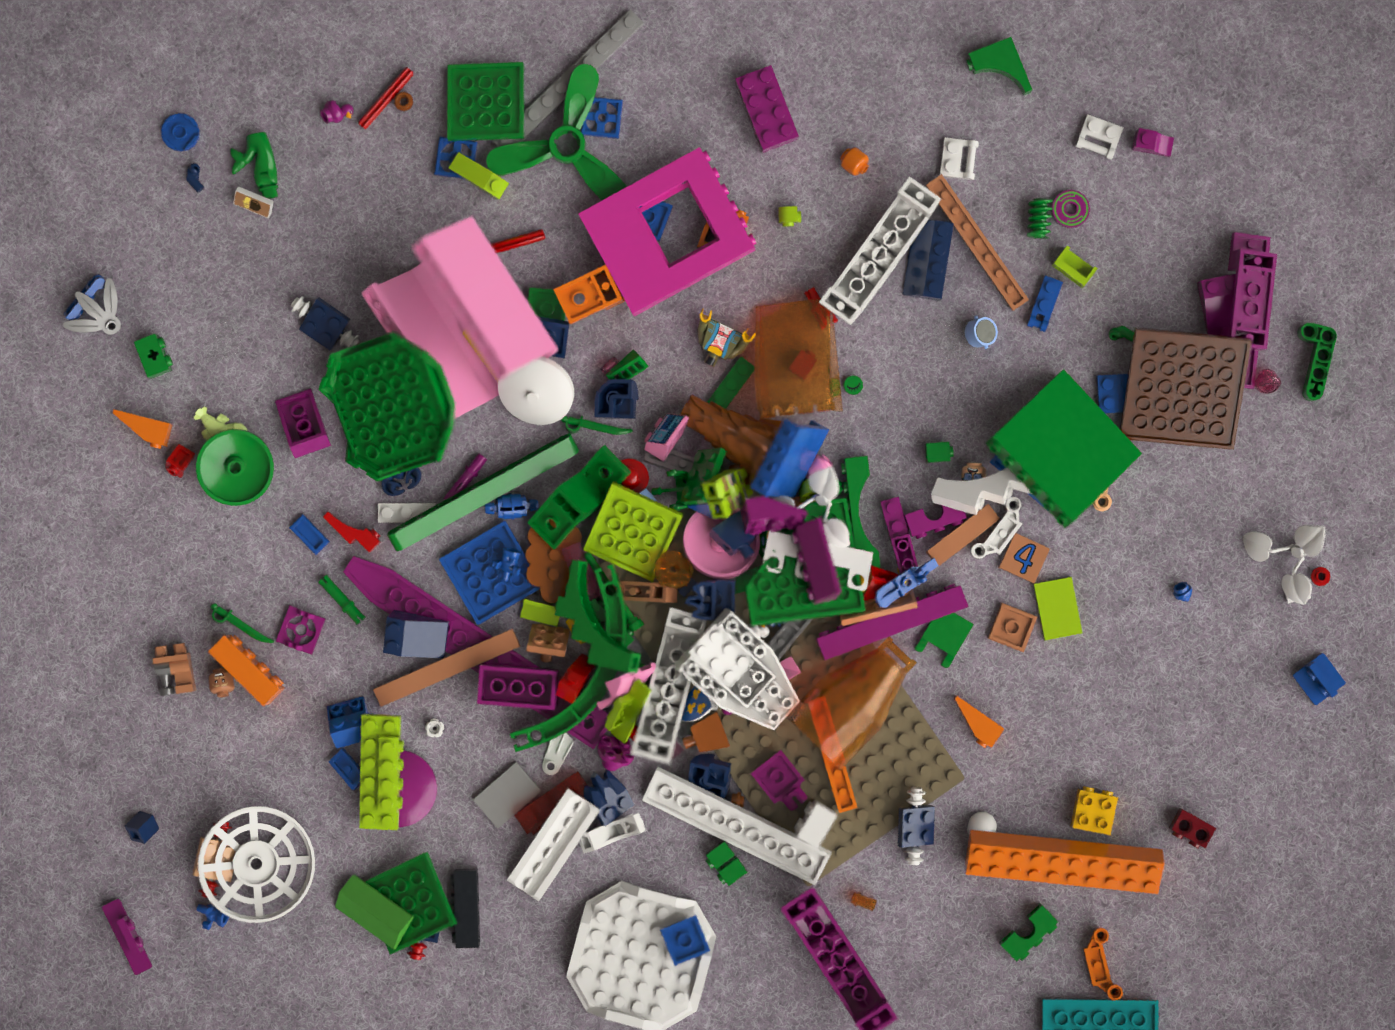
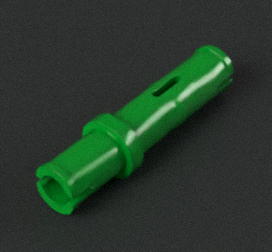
(342, 600)

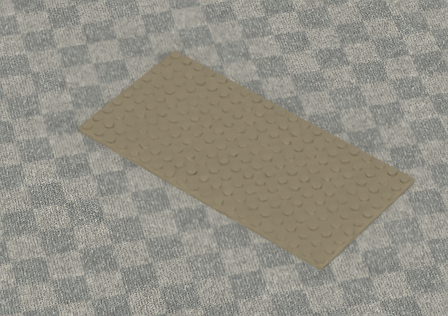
(880, 774)

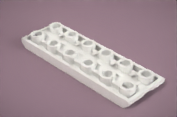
(553, 844)

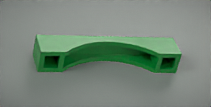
(856, 475)

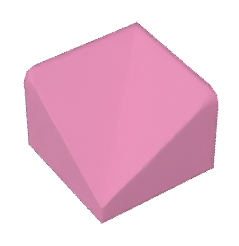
(790, 667)

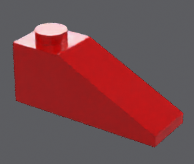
(575, 678)

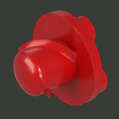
(638, 477)

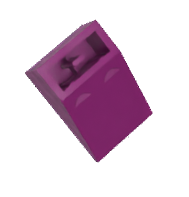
(769, 514)

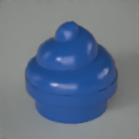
(1182, 591)

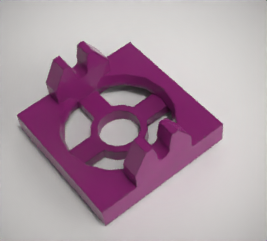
(284, 639)

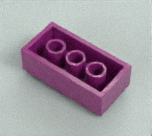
(766, 109)
(517, 686)

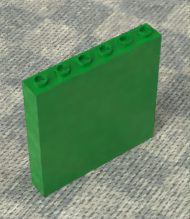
(1063, 448)

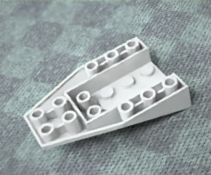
(739, 672)

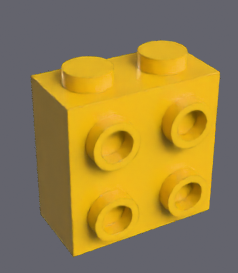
(1094, 810)

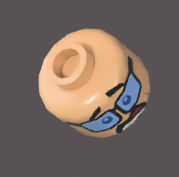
(973, 471)

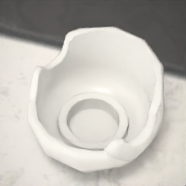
(982, 822)

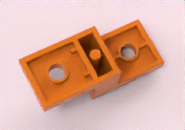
(599, 294)

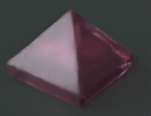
(609, 365)

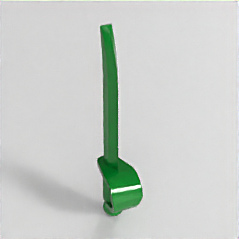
(592, 425)
(238, 623)

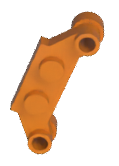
(1098, 966)

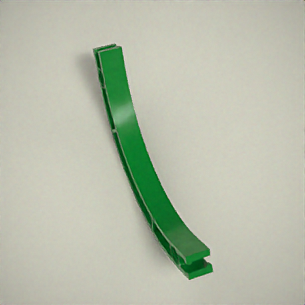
(595, 691)

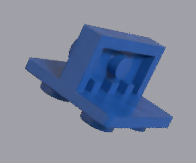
(1319, 679)

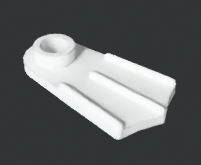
(557, 752)

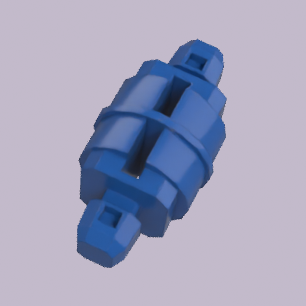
(511, 506)

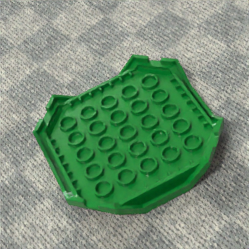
(390, 405)

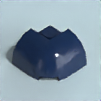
(616, 399)
(710, 774)

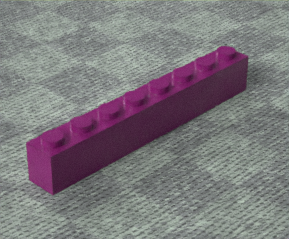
(875, 629)

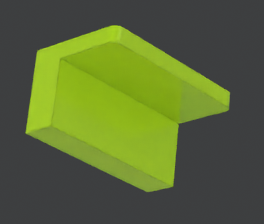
(539, 612)

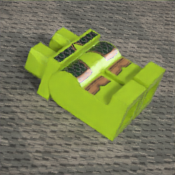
(728, 492)

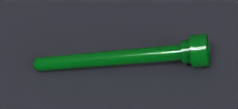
(633, 621)

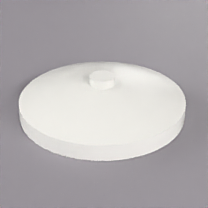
(537, 392)

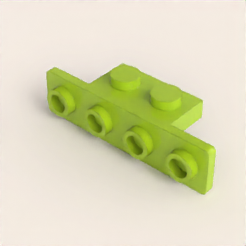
(627, 711)

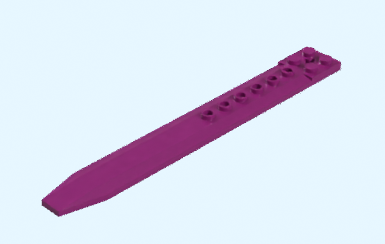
(394, 592)

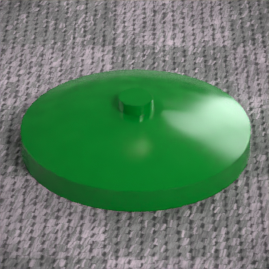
(234, 467)

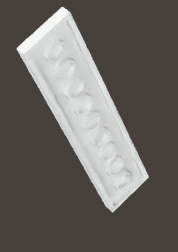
(735, 825)

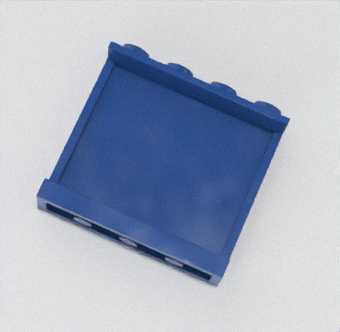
(789, 459)

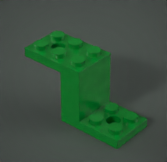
(578, 497)

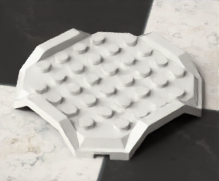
(624, 963)

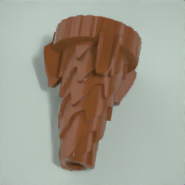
(740, 435)

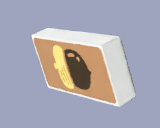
(253, 202)

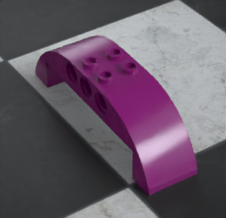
(839, 961)

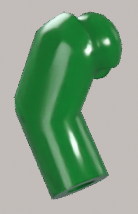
(1121, 332)

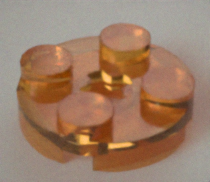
(670, 579)

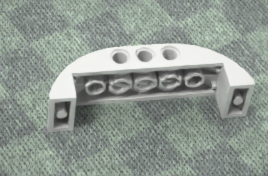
(881, 251)
(668, 689)

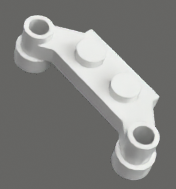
(1002, 532)

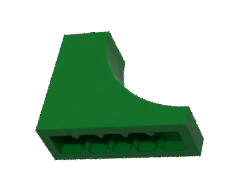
(1000, 59)

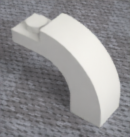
(616, 830)

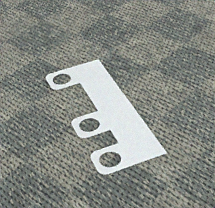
(853, 559)

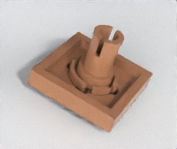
(548, 641)

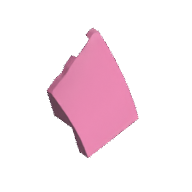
(622, 685)

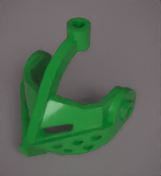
(680, 484)

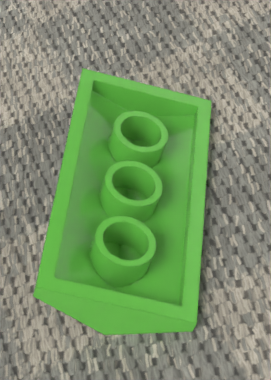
(373, 911)

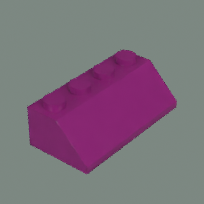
(816, 561)

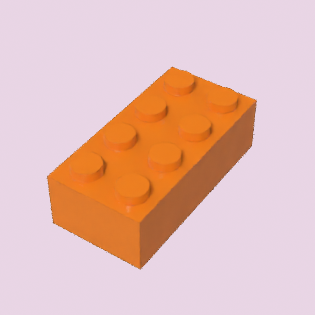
(246, 669)

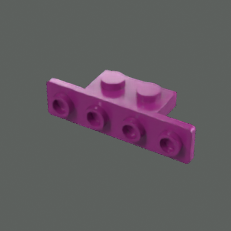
(127, 937)

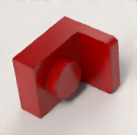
(179, 460)

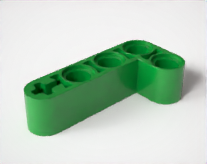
(1316, 363)

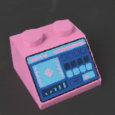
(666, 435)

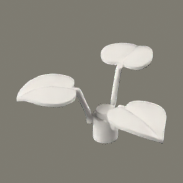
(826, 486)
(1308, 541)

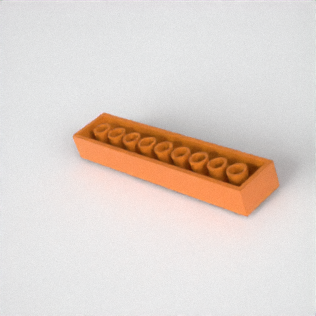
(1064, 861)

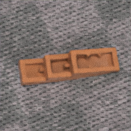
(963, 535)

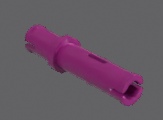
(470, 472)

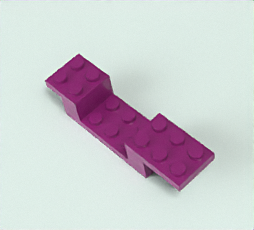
(1251, 294)

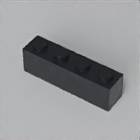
(466, 908)

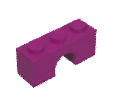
(919, 524)

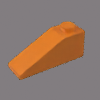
(148, 429)
(980, 725)

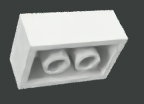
(815, 823)

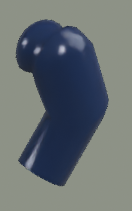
(193, 176)

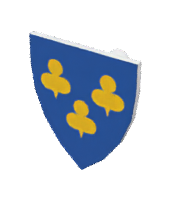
(697, 705)

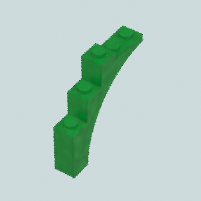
(586, 628)

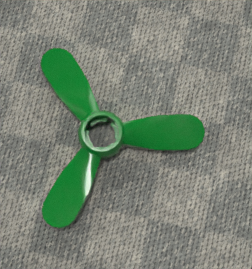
(577, 104)

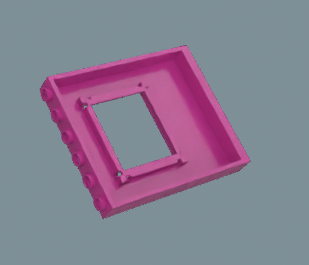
(632, 249)

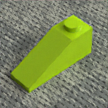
(478, 176)

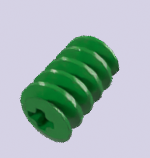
(1039, 217)

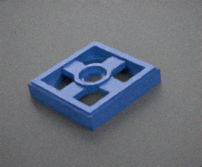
(609, 118)
(439, 171)

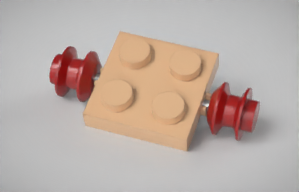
(209, 858)

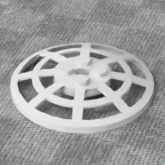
(269, 864)

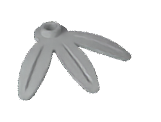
(103, 318)

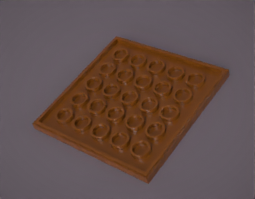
(1185, 388)

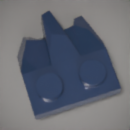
(712, 598)
(608, 796)

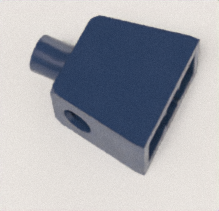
(732, 537)

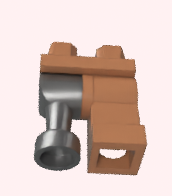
(177, 665)

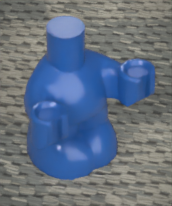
(508, 563)
(212, 914)

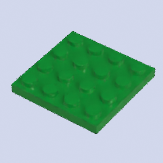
(485, 101)
(420, 893)

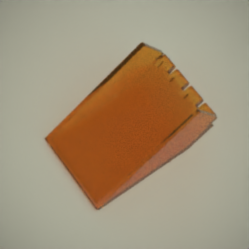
(796, 359)

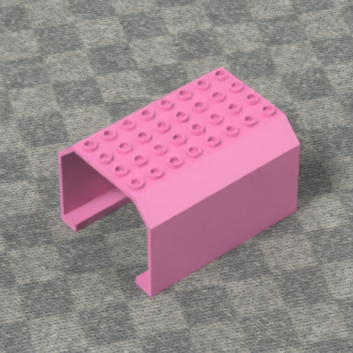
(458, 290)

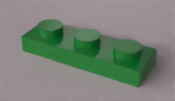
(732, 383)

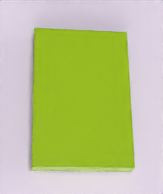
(1057, 608)

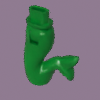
(265, 167)

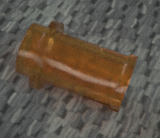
(863, 901)

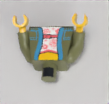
(720, 339)

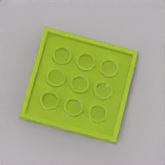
(632, 531)

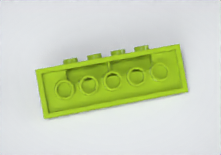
(380, 771)

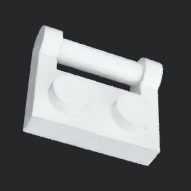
(1101, 131)
(952, 158)

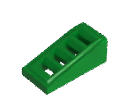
(632, 359)

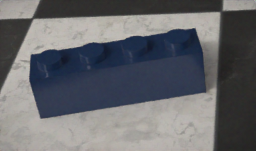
(928, 261)

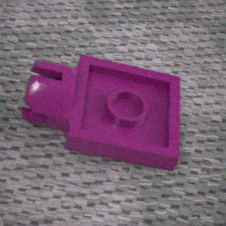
(780, 780)

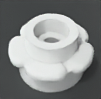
(429, 727)

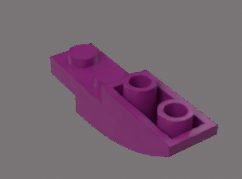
(898, 534)

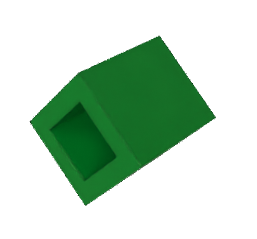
(938, 452)

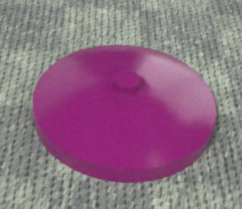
(418, 789)

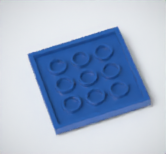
(480, 584)

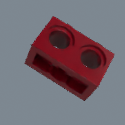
(1193, 826)

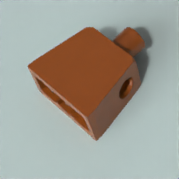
(707, 734)

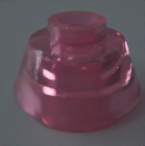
(1267, 381)

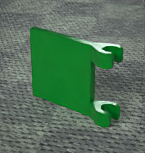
(946, 634)

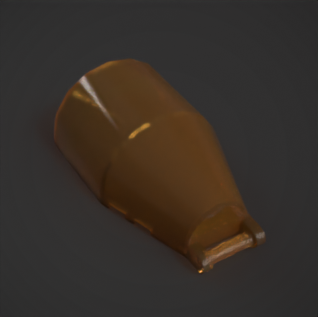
(851, 703)

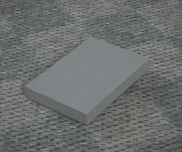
(507, 795)

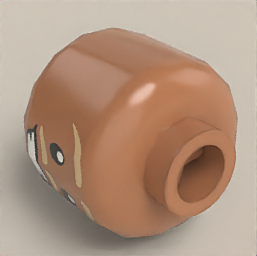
(221, 682)

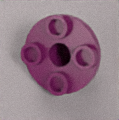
(614, 753)

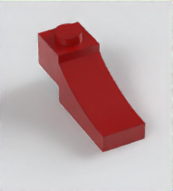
(367, 538)

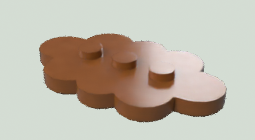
(547, 565)

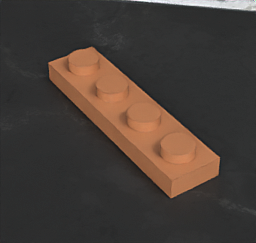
(873, 610)

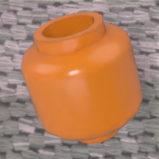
(854, 161)

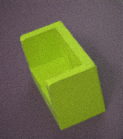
(1074, 267)

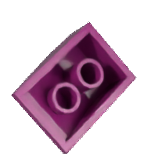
(1216, 302)
(302, 423)

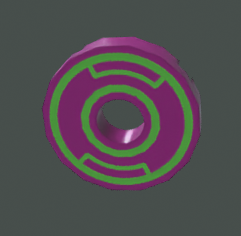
(1070, 220)

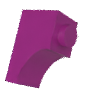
(1153, 142)

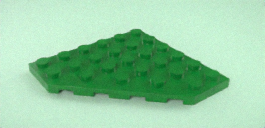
(784, 596)

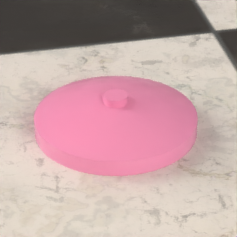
(708, 555)

